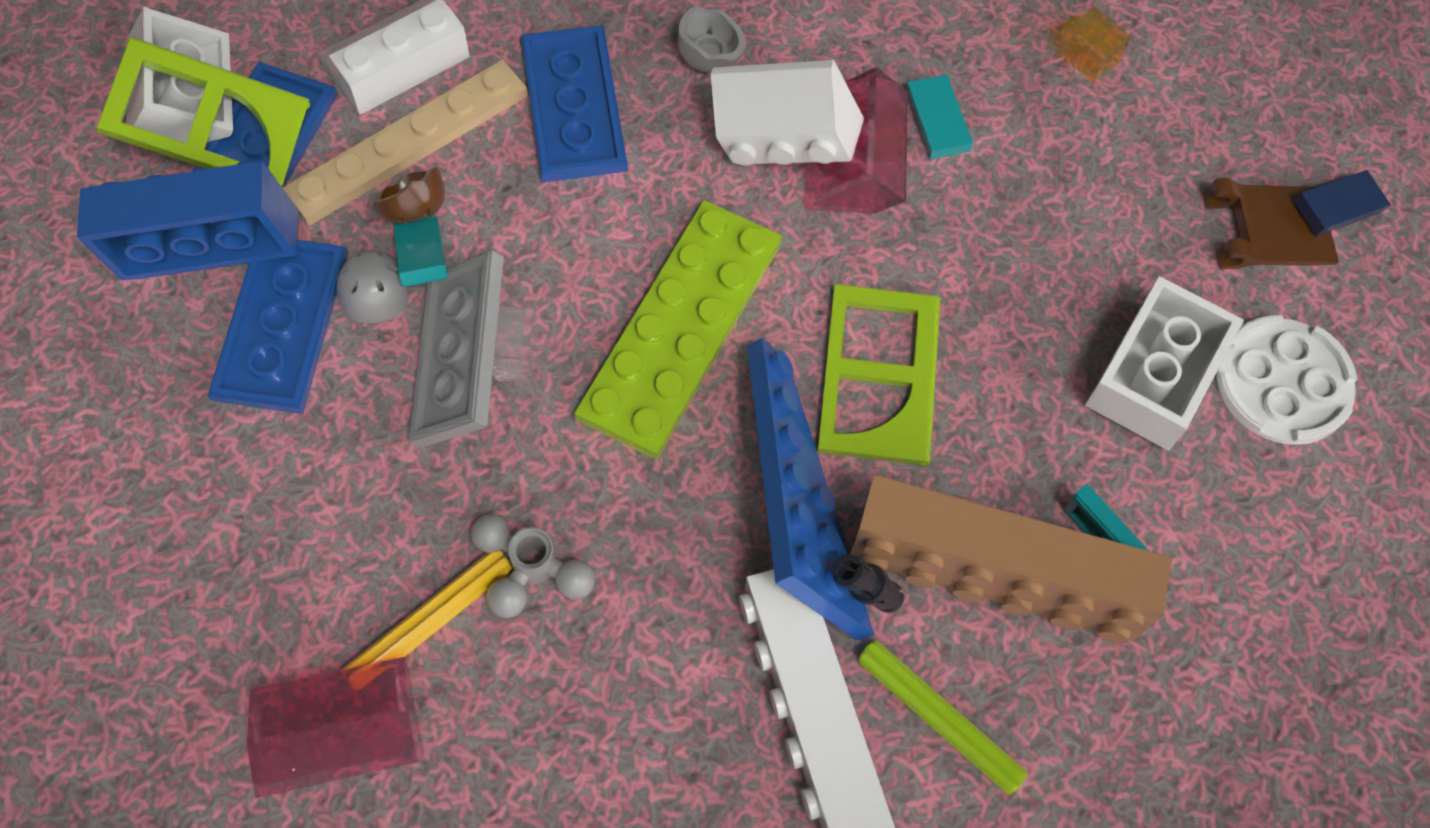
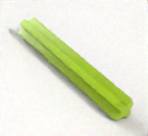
(943, 717)

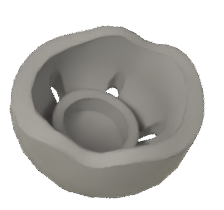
(706, 50)
(368, 274)

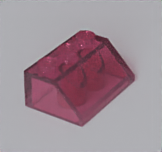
(878, 167)
(332, 727)

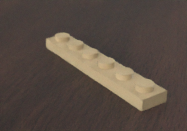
(405, 142)

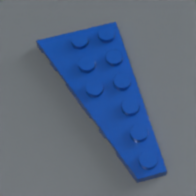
(798, 502)

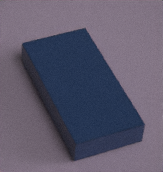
(1341, 202)

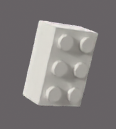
(1165, 363)

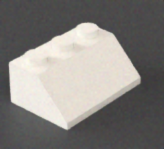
(396, 53)
(167, 102)
(785, 113)

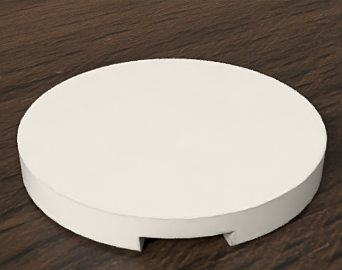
(1287, 380)

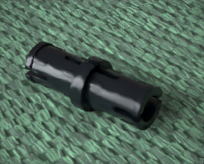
(868, 583)

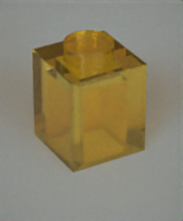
(1093, 44)

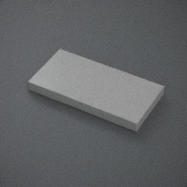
(457, 351)

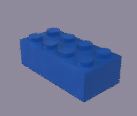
(188, 221)

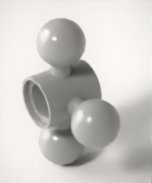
(507, 596)

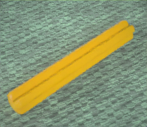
(436, 611)

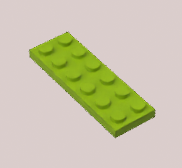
(678, 330)

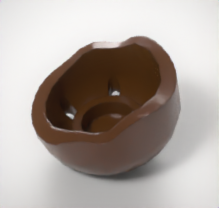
(413, 198)

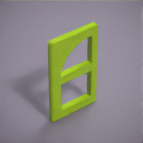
(276, 109)
(910, 432)

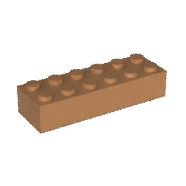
(1011, 560)

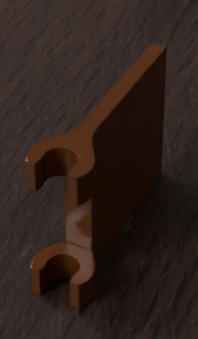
(1268, 227)

